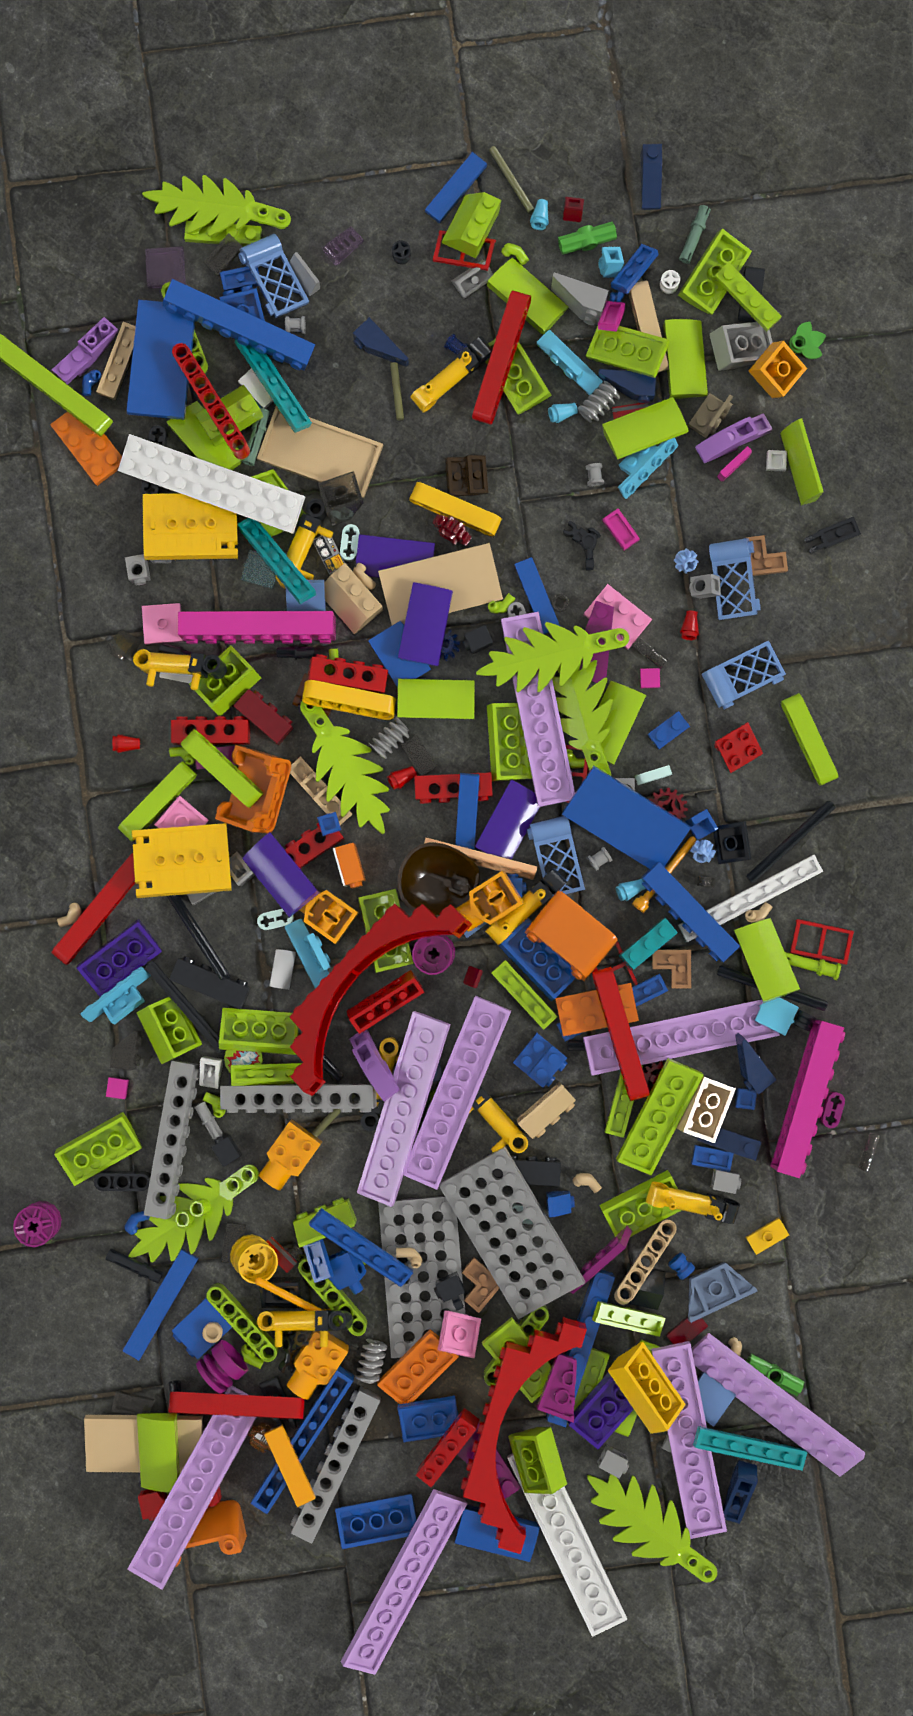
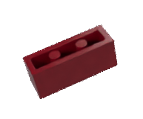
(264, 716)

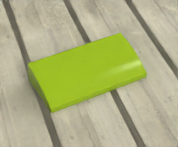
(701, 287)
(544, 306)
(685, 358)
(523, 384)
(645, 428)
(198, 442)
(802, 462)
(435, 698)
(620, 718)
(507, 743)
(372, 909)
(766, 960)
(257, 1031)
(98, 1149)
(632, 1209)
(158, 1450)

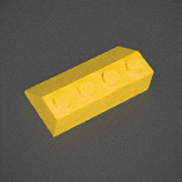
(647, 1388)

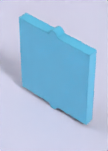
(777, 1015)

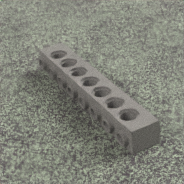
(229, 1098)
(154, 1206)
(369, 1401)

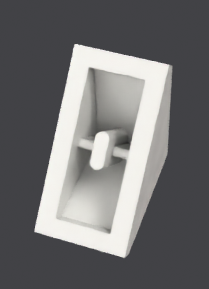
(210, 1071)

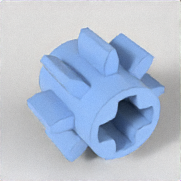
(686, 560)
(702, 851)

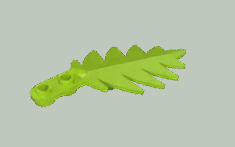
(212, 205)
(548, 654)
(583, 721)
(346, 769)
(191, 1214)
(646, 1525)

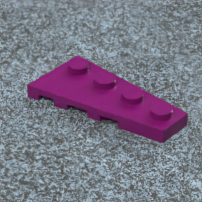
(599, 621)
(605, 1255)
(507, 1480)

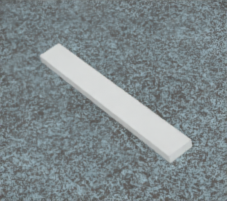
(761, 892)

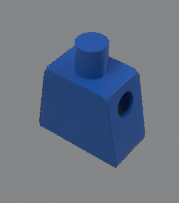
(347, 1271)

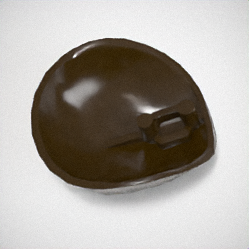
(436, 877)

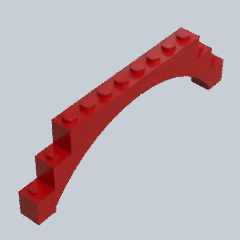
(318, 1008)
(515, 1368)

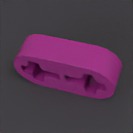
(837, 1111)

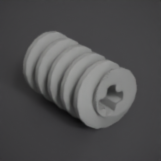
(598, 401)
(390, 738)
(372, 1361)

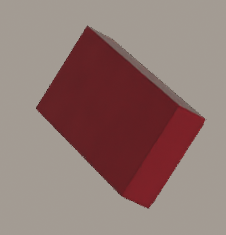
(686, 1331)

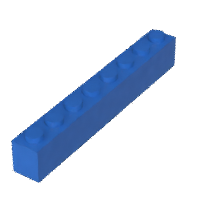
(238, 325)
(598, 1290)
(305, 1436)

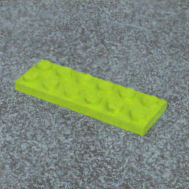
(659, 1116)

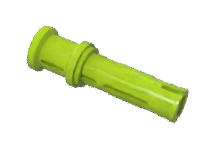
(820, 967)

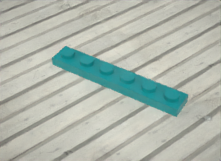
(276, 388)
(276, 560)
(750, 1448)

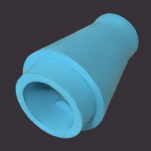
(539, 218)
(560, 412)
(629, 889)

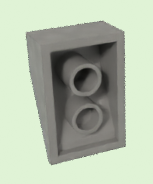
(582, 298)
(739, 344)

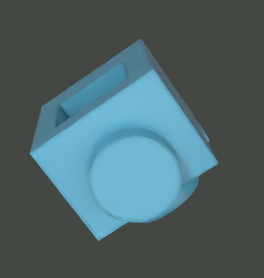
(610, 262)

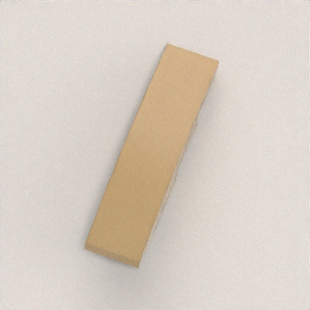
(317, 790)

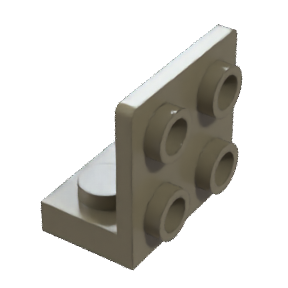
(708, 415)

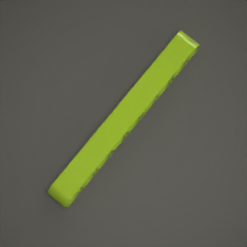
(53, 387)

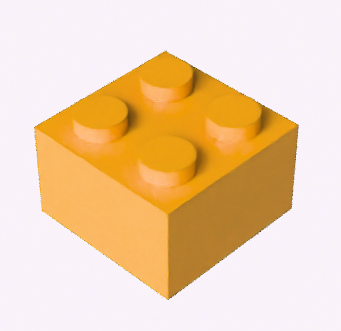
(777, 369)

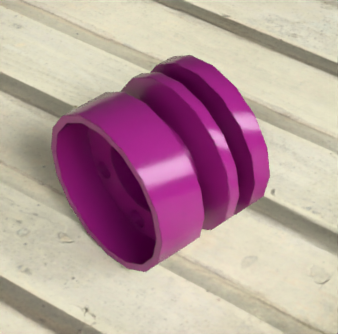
(424, 959)
(39, 1212)
(222, 1366)

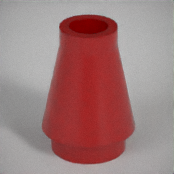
(690, 626)
(125, 743)
(401, 777)

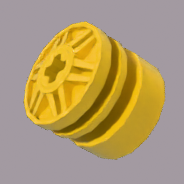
(261, 1265)

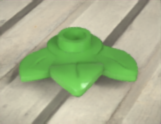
(809, 341)

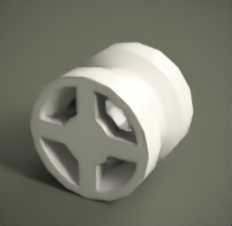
(670, 277)

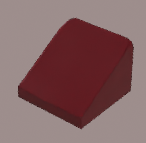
(573, 209)
(472, 976)

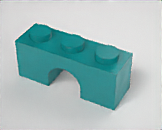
(648, 944)

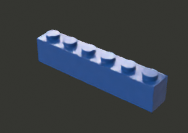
(690, 912)

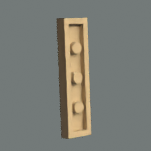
(117, 362)

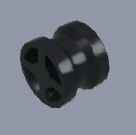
(401, 247)
(804, 1020)

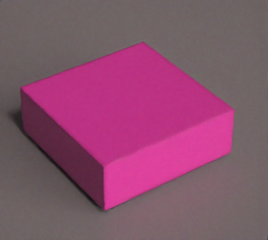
(650, 678)
(117, 1088)

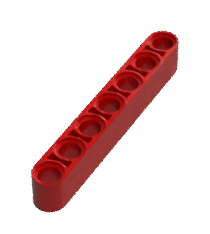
(501, 357)
(207, 393)
(96, 912)
(620, 1033)
(236, 1405)

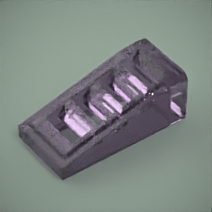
(342, 254)

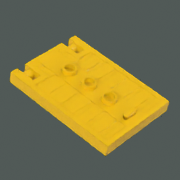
(187, 529)
(181, 860)

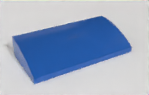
(538, 962)
(376, 1521)
(482, 1536)

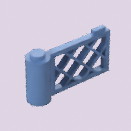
(266, 251)
(734, 553)
(721, 685)
(554, 831)

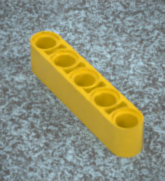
(446, 504)
(349, 700)

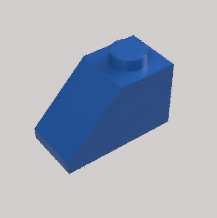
(559, 1203)

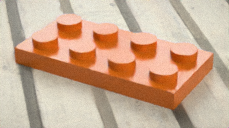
(93, 452)
(584, 1012)
(416, 1369)

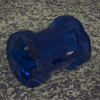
(455, 345)

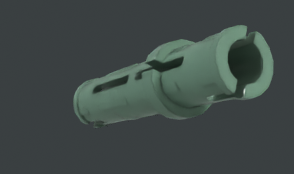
(697, 226)
(259, 429)

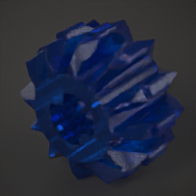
(451, 645)

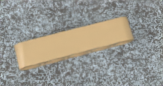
(645, 313)
(652, 1255)

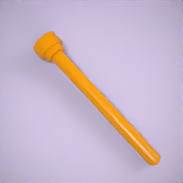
(642, 902)
(286, 1295)

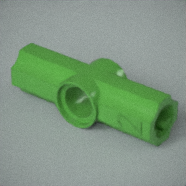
(587, 238)
(784, 1379)

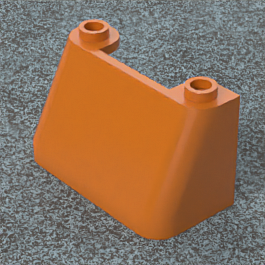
(271, 776)
(572, 934)
(221, 1524)

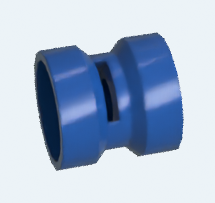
(681, 1266)

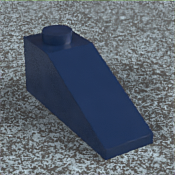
(651, 176)
(377, 343)
(631, 384)
(752, 1068)
(736, 1143)
(740, 1491)

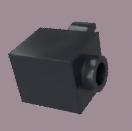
(449, 1289)

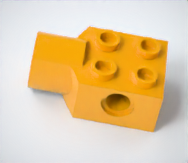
(491, 901)
(329, 915)
(289, 1155)
(316, 1364)

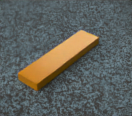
(289, 1466)

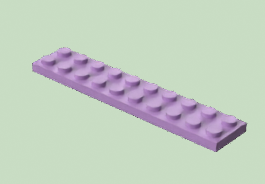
(541, 725)
(681, 1036)
(456, 1092)
(404, 1109)
(776, 1405)
(692, 1465)
(190, 1496)
(404, 1582)

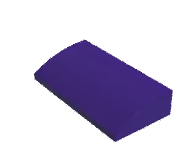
(384, 552)
(425, 624)
(509, 822)
(280, 874)
(119, 958)
(601, 1412)

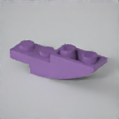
(87, 351)
(732, 437)
(373, 1065)

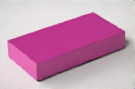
(611, 316)
(734, 464)
(621, 529)

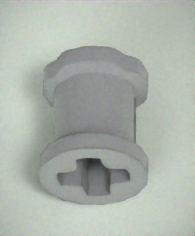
(295, 324)
(594, 474)
(599, 858)

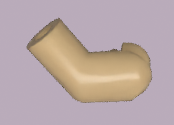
(365, 579)
(72, 915)
(758, 915)
(586, 1179)
(411, 1254)
(736, 1345)

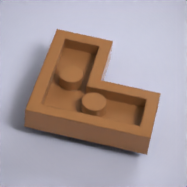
(766, 563)
(680, 964)
(484, 1287)

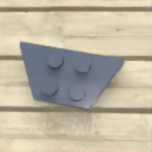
(715, 1290)

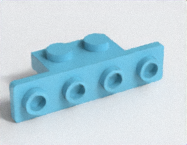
(569, 362)
(643, 464)
(309, 951)
(120, 999)

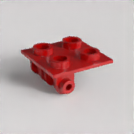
(738, 747)

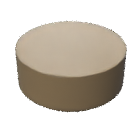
(212, 1332)

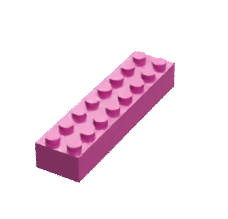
(257, 626)
(807, 1098)

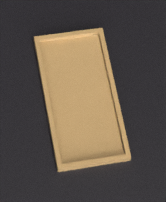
(319, 451)
(466, 572)
(114, 1444)

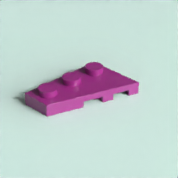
(559, 1389)

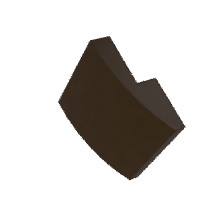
(466, 475)

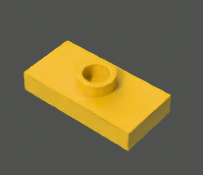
(767, 1236)

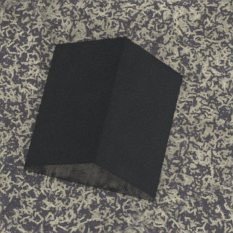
(732, 843)
(650, 1292)
(271, 1300)

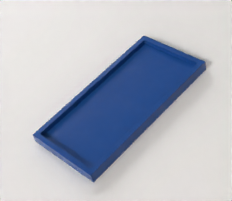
(156, 379)
(625, 819)

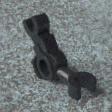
(586, 540)
(291, 1343)

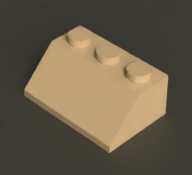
(351, 599)
(706, 1109)
(546, 1111)

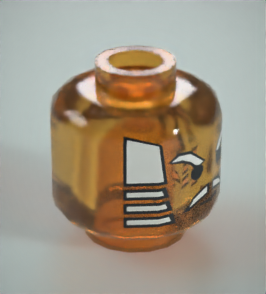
(258, 1439)

